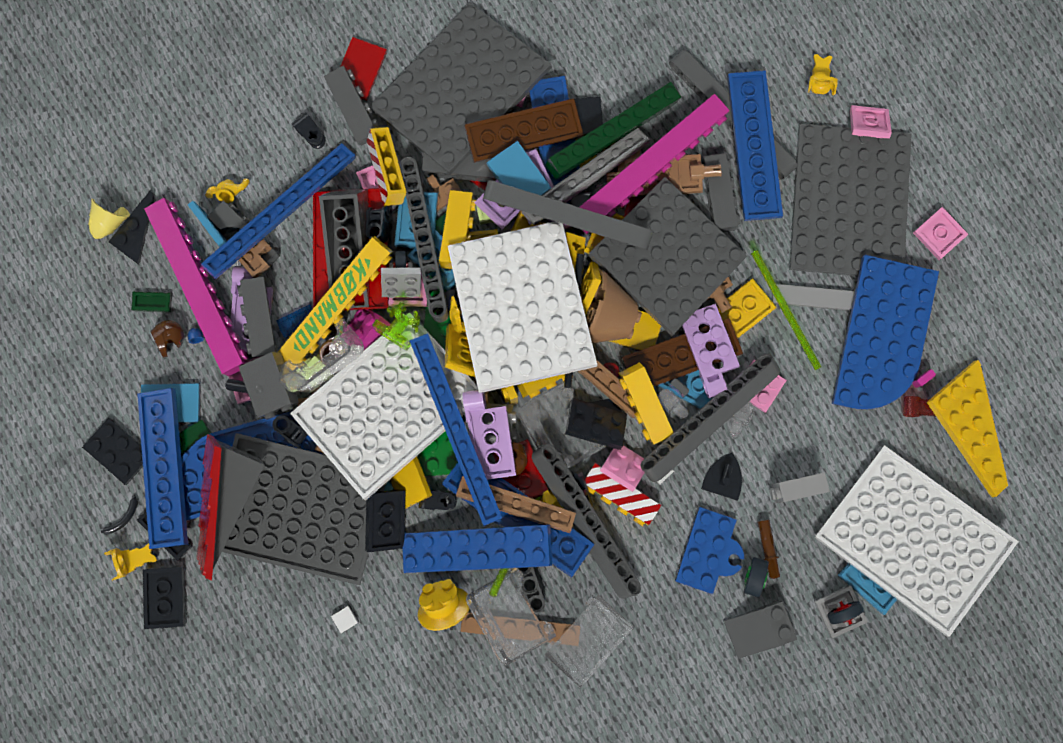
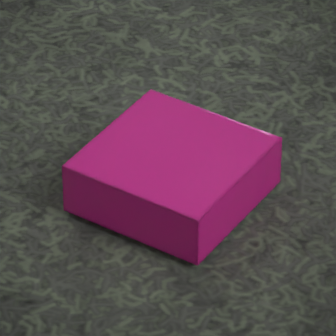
(924, 378)

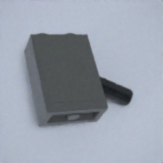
(263, 386)

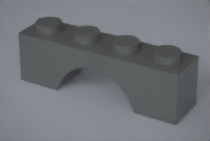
(228, 220)

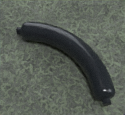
(125, 519)

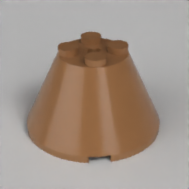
(611, 312)

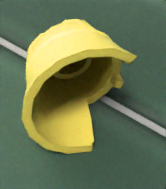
(104, 222)

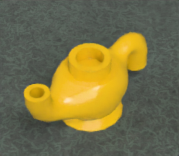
(226, 190)

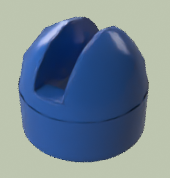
(195, 336)

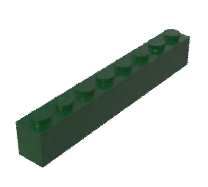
(613, 130)

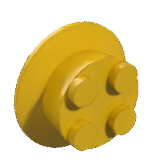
(442, 605)

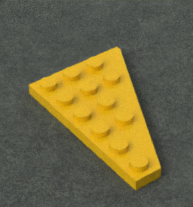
(968, 419)

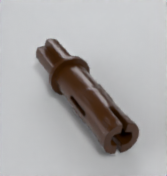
(769, 548)

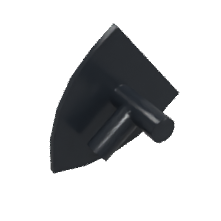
(724, 478)

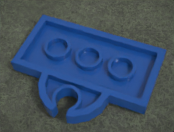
(709, 551)

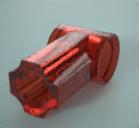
(916, 407)

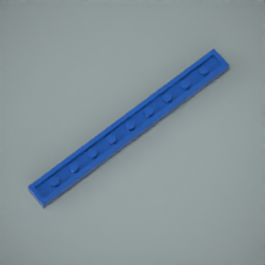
(277, 211)
(456, 430)

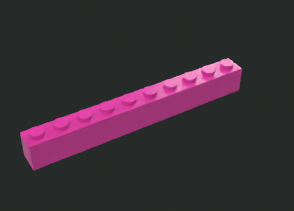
(658, 158)
(196, 286)

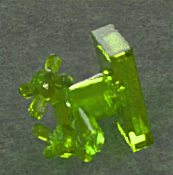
(397, 327)

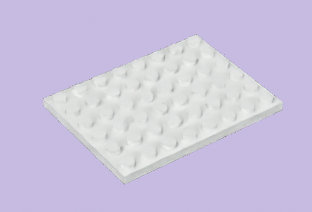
(521, 306)
(378, 412)
(916, 540)

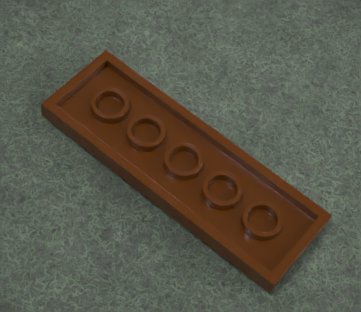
(529, 127)
(674, 357)

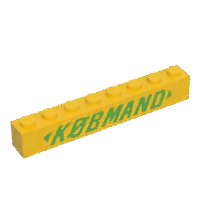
(336, 300)

